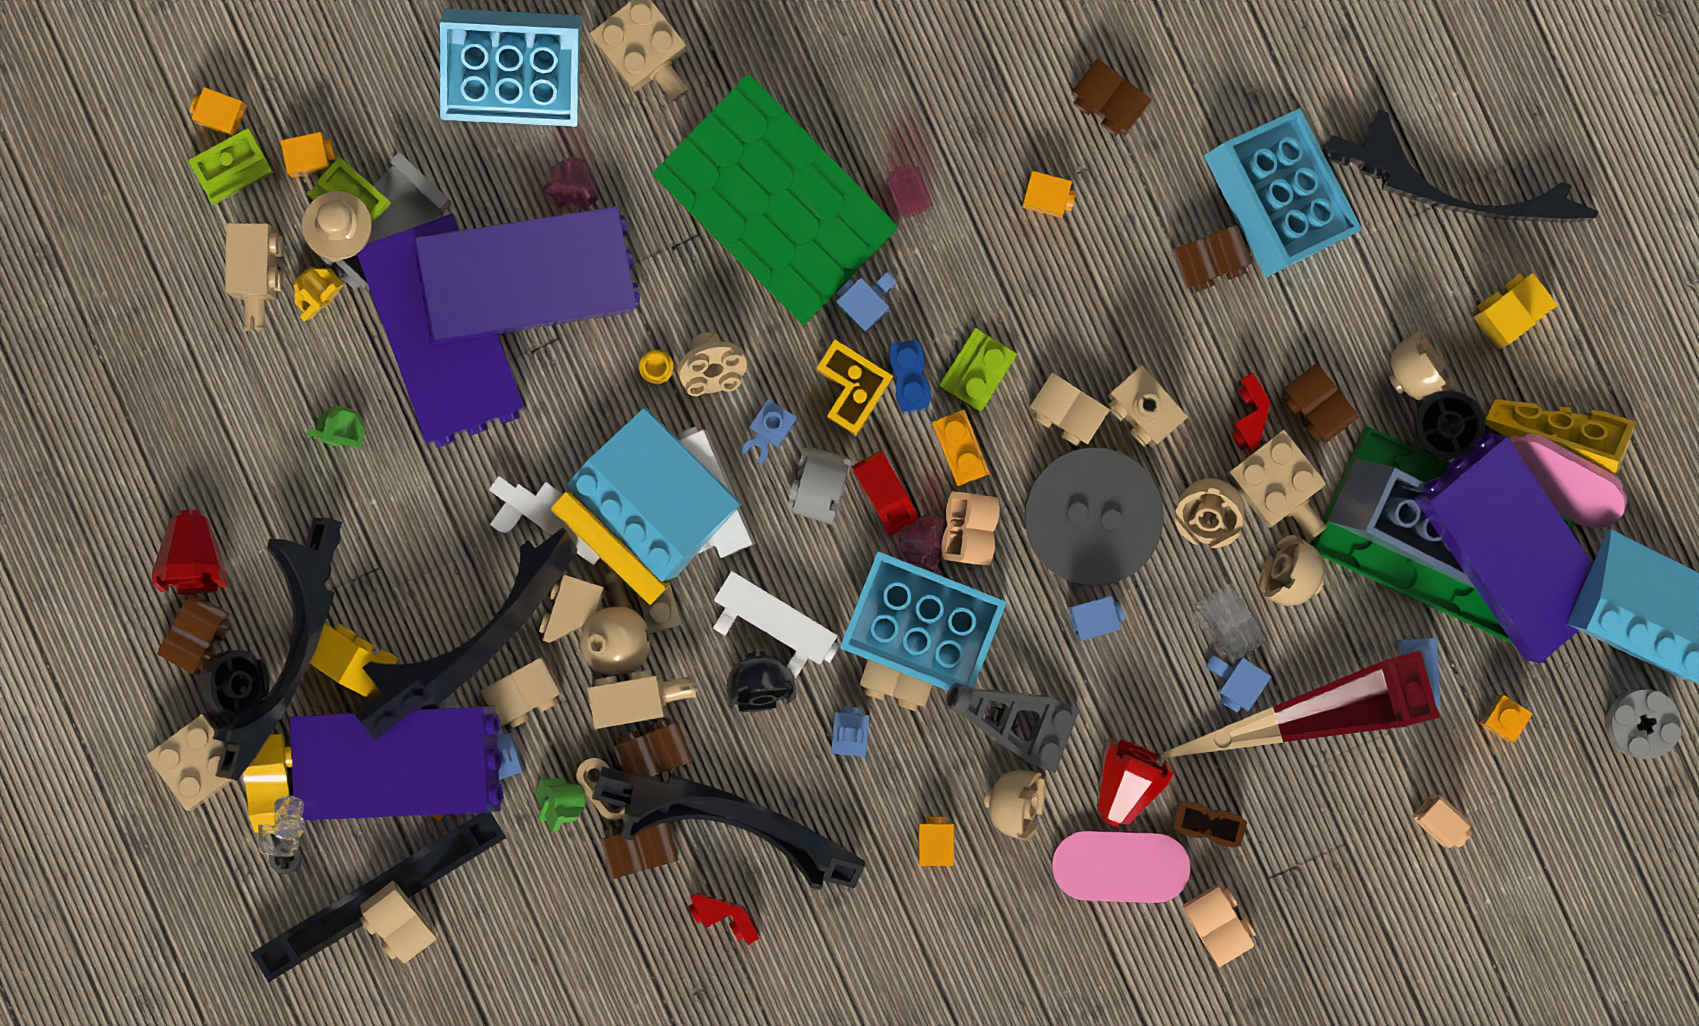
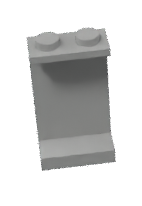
(413, 203)

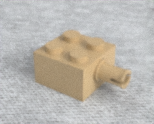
(642, 47)
(252, 268)
(1145, 407)
(1279, 484)
(636, 699)
(191, 762)

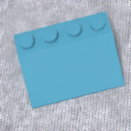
(510, 67)
(1282, 192)
(654, 495)
(1642, 606)
(922, 624)

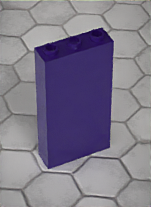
(524, 275)
(449, 383)
(1509, 543)
(419, 767)

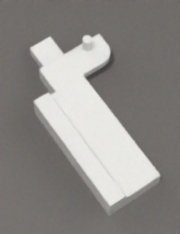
(537, 509)

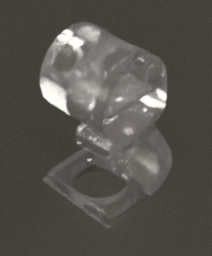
(287, 827)

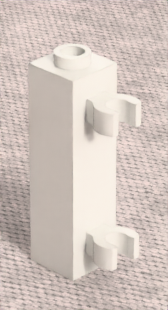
(735, 532)
(777, 619)

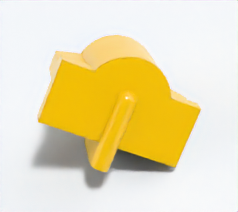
(315, 290)

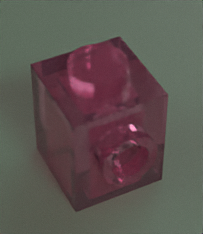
(908, 191)

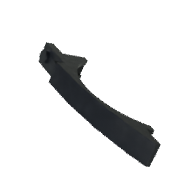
(1383, 156)
(305, 573)
(410, 685)
(656, 802)
(410, 875)

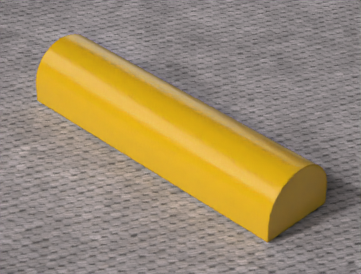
(608, 547)

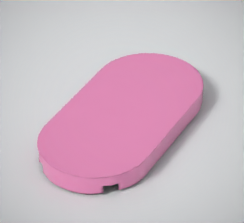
(1572, 483)
(1121, 866)

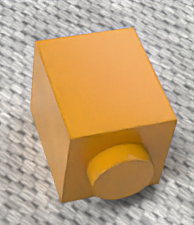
(217, 111)
(307, 154)
(1048, 195)
(1505, 718)
(936, 842)

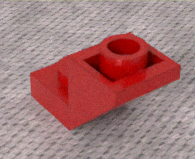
(1250, 428)
(885, 492)
(712, 910)

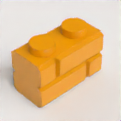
(960, 448)

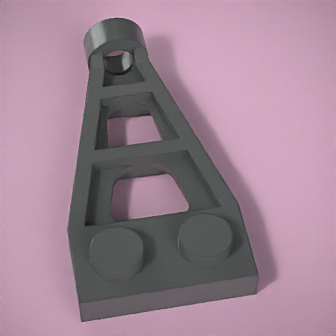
(1048, 735)

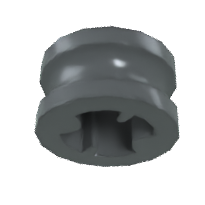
(294, 865)

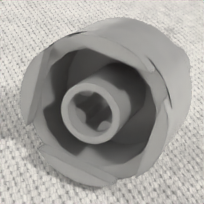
(820, 485)
(1660, 733)

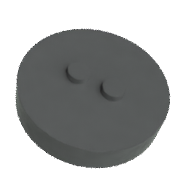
(1094, 516)

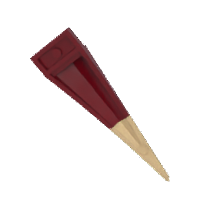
(1372, 699)

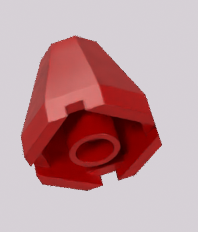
(189, 557)
(1129, 781)

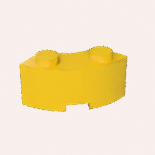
(268, 780)

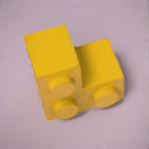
(1515, 311)
(862, 385)
(344, 657)

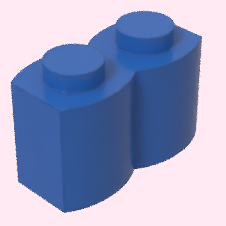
(907, 366)

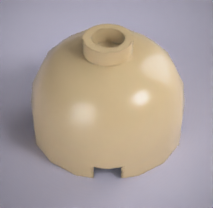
(1418, 369)
(1210, 513)
(1294, 572)
(615, 641)
(1015, 803)

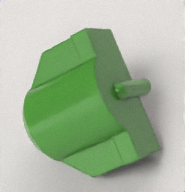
(340, 426)
(559, 801)

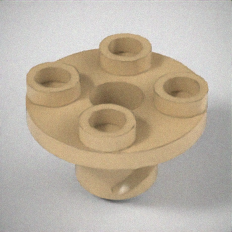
(337, 225)
(711, 365)

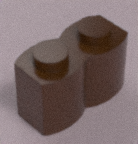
(1110, 97)
(1211, 258)
(1319, 403)
(194, 633)
(653, 752)
(1200, 822)
(645, 851)

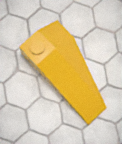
(1595, 437)

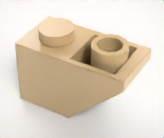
(573, 607)

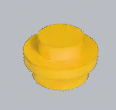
(656, 367)

